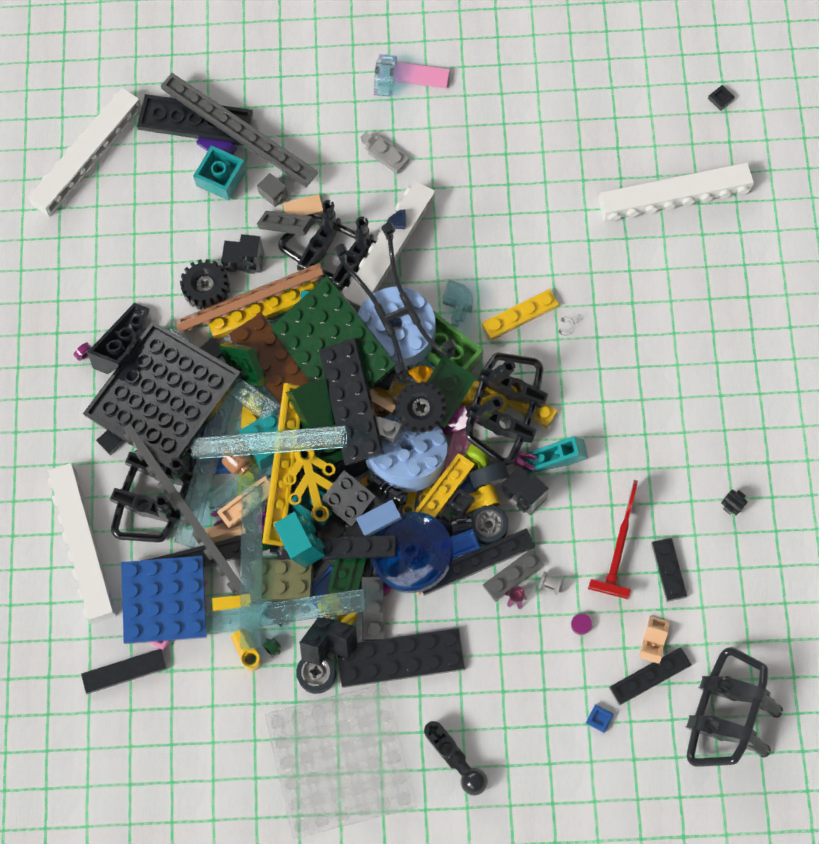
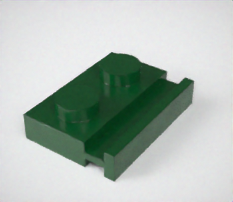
(346, 575)

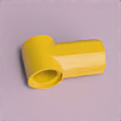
(484, 496)
(245, 653)

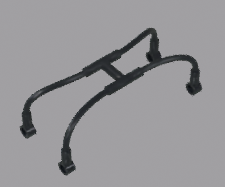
(400, 368)

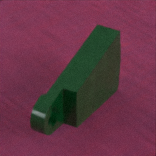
(313, 406)

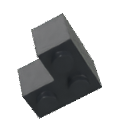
(243, 255)
(525, 490)
(326, 637)

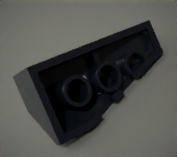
(119, 340)

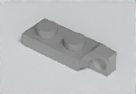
(384, 152)

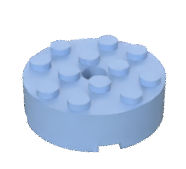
(411, 342)
(412, 461)

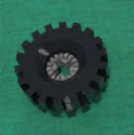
(204, 273)
(423, 394)

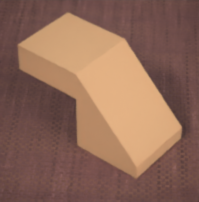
(654, 639)

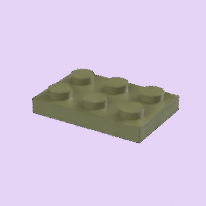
(285, 580)

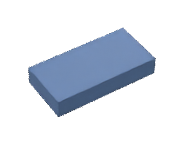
(378, 518)

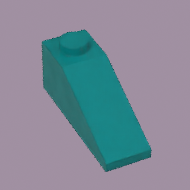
(558, 454)

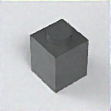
(272, 190)

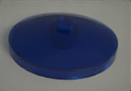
(422, 553)

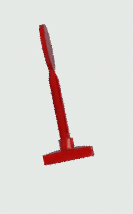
(610, 585)

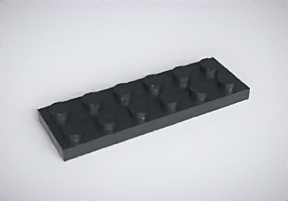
(173, 118)
(351, 400)
(402, 658)

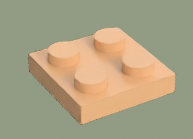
(382, 406)

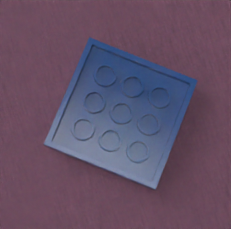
(163, 600)

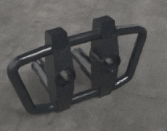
(324, 238)
(488, 415)
(158, 509)
(726, 730)

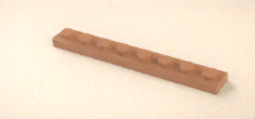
(243, 300)

